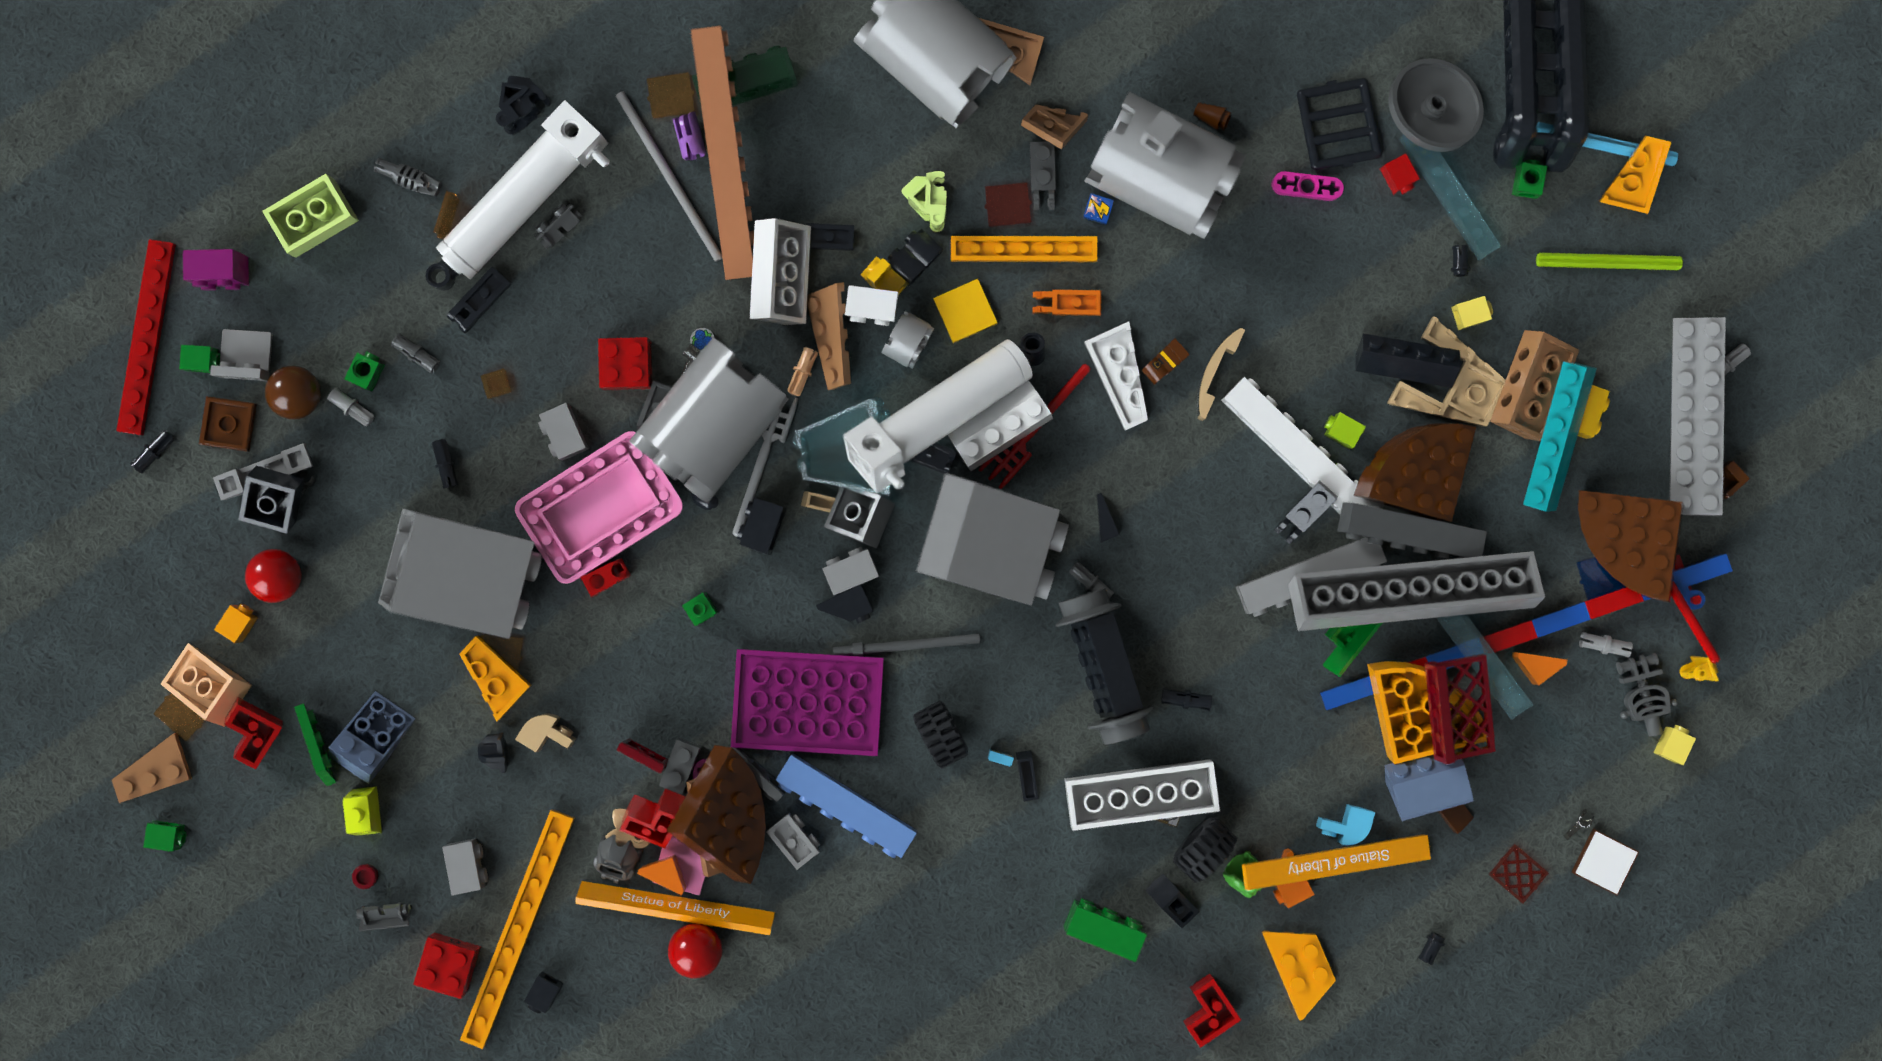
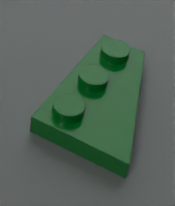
(315, 742)

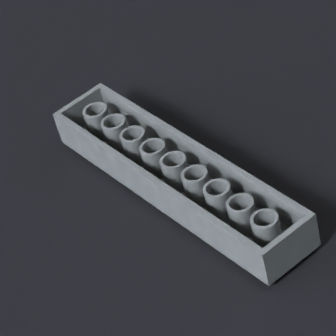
(1415, 591)

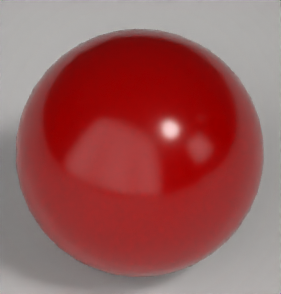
(273, 575)
(695, 950)

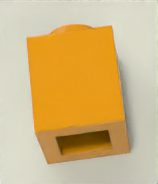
(236, 623)

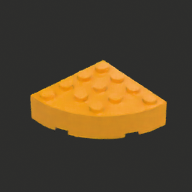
(1405, 714)

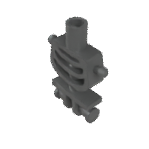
(1651, 716)

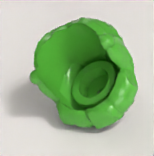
(1234, 874)

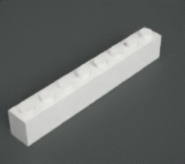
(1290, 443)

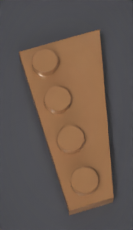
(827, 323)

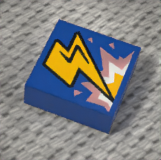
(1098, 208)

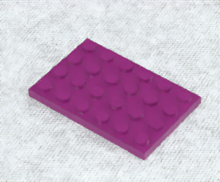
(807, 702)

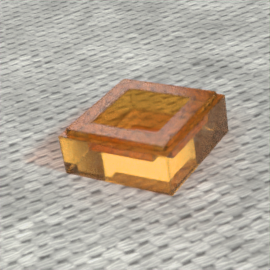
(496, 384)

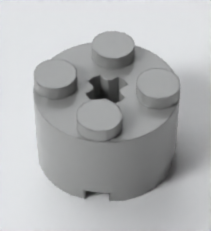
(908, 339)

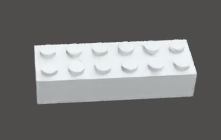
(1142, 794)

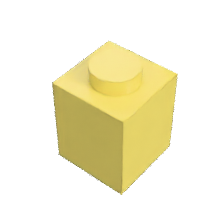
(1472, 312)
(1675, 744)

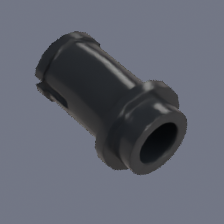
(1460, 262)
(1431, 948)

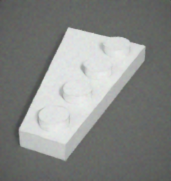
(1117, 367)

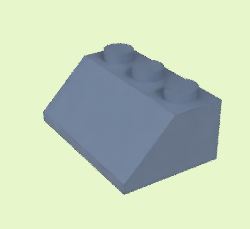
(1427, 786)

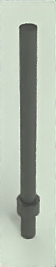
(859, 649)

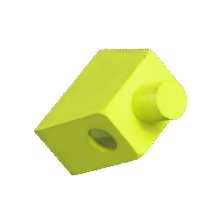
(362, 811)

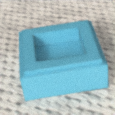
(999, 757)

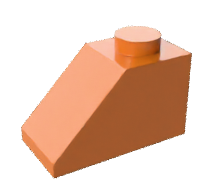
(1292, 893)

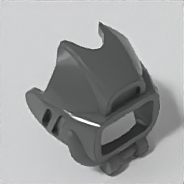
(617, 858)

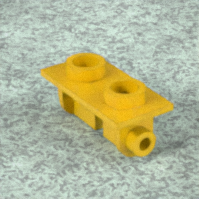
(1700, 669)

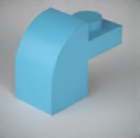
(1354, 827)

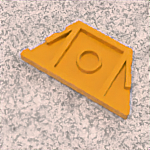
(1301, 968)

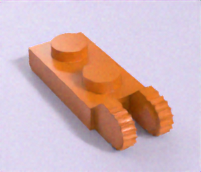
(1070, 302)

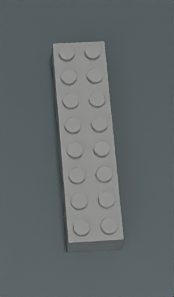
(1697, 415)

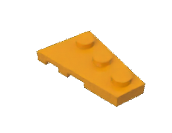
(1639, 177)
(495, 677)

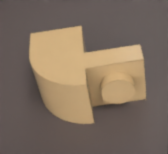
(542, 727)

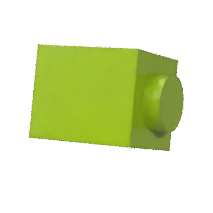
(1343, 430)

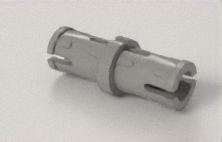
(1605, 644)

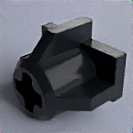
(493, 752)

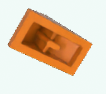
(1538, 667)
(665, 873)

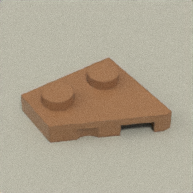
(1053, 124)

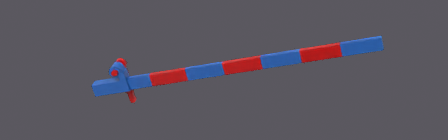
(1683, 577)

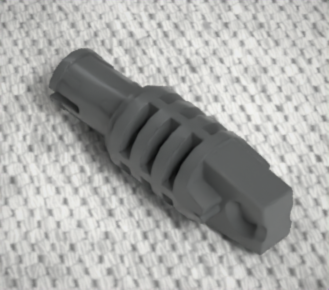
(409, 177)

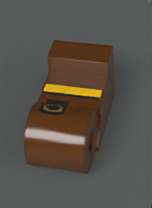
(1165, 361)

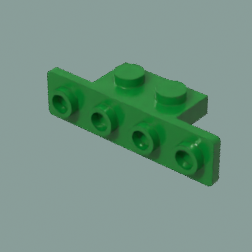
(1349, 643)

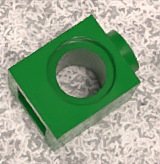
(1522, 187)
(198, 358)
(354, 373)
(700, 609)
(164, 836)

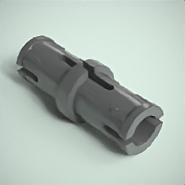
(415, 353)

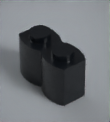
(914, 256)

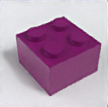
(216, 268)

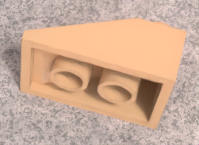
(205, 684)

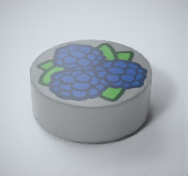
(701, 338)

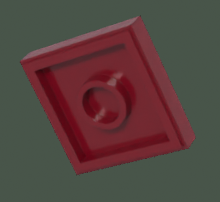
(643, 755)

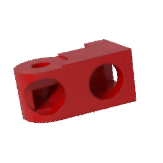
(605, 577)

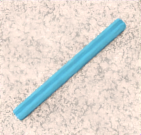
(1610, 144)

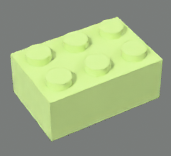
(310, 215)

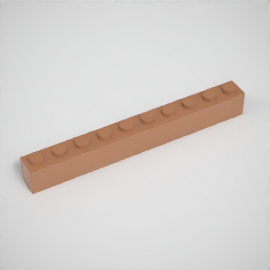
(722, 148)

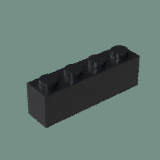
(1407, 360)

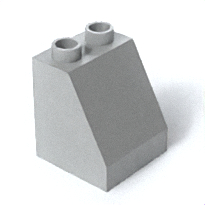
(992, 541)
(458, 574)

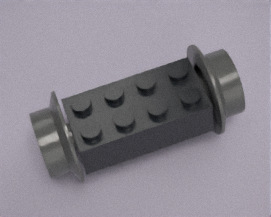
(1106, 666)

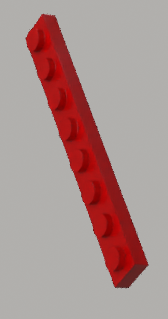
(146, 337)

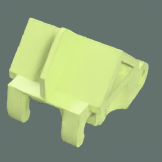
(928, 199)

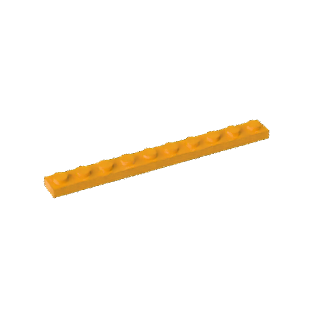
(517, 929)

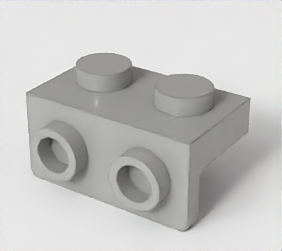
(793, 840)

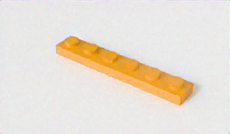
(1023, 248)

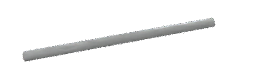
(669, 176)

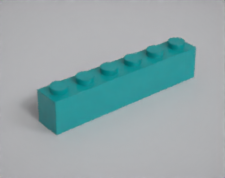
(1559, 436)

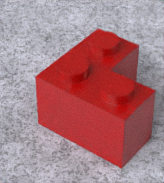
(258, 731)
(651, 819)
(1215, 1015)

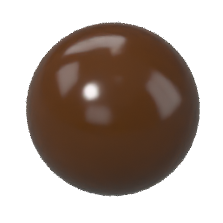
(292, 392)

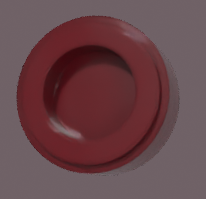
(365, 876)

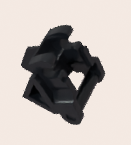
(518, 104)

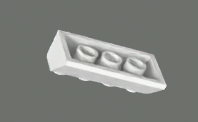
(1000, 425)

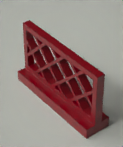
(1442, 715)

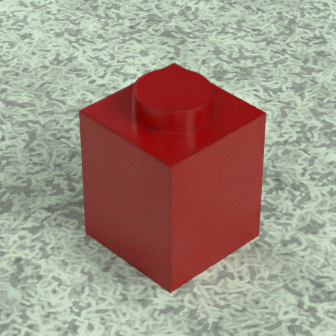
(1400, 174)

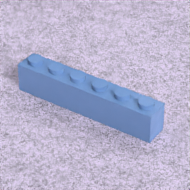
(846, 805)

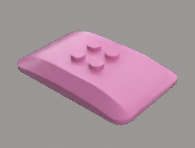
(597, 508)

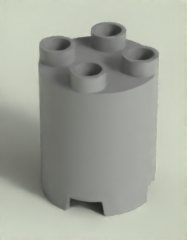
(936, 53)
(1168, 187)
(709, 420)

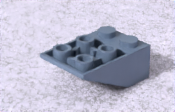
(370, 737)

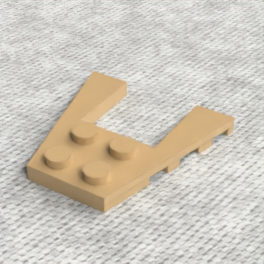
(1474, 389)

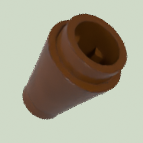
(1212, 115)

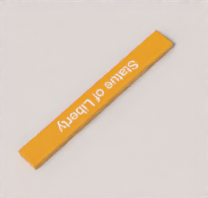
(1335, 862)
(675, 908)

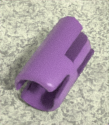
(689, 136)

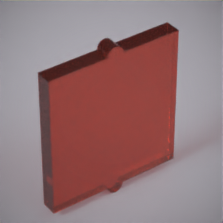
(1007, 204)

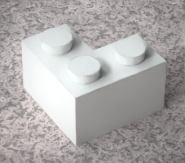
(871, 304)

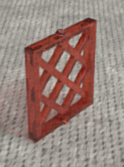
(1533, 886)

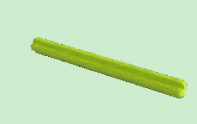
(1609, 261)

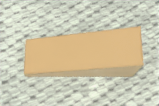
(817, 501)

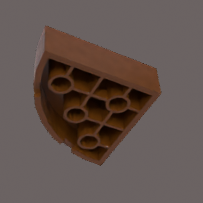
(1420, 470)
(1633, 539)
(724, 816)

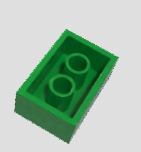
(1105, 929)

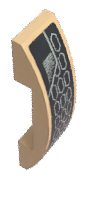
(1204, 399)

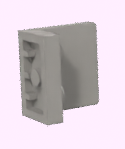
(244, 355)

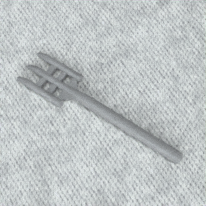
(769, 437)

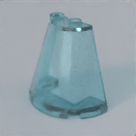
(824, 448)

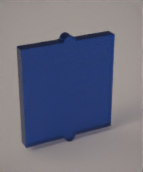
(1596, 579)

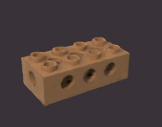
(1532, 384)

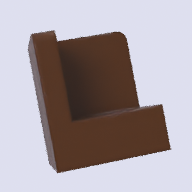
(1732, 478)

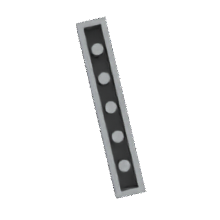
(1274, 587)

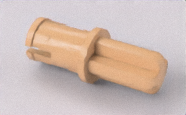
(802, 371)

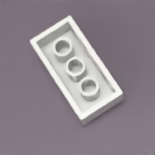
(780, 272)

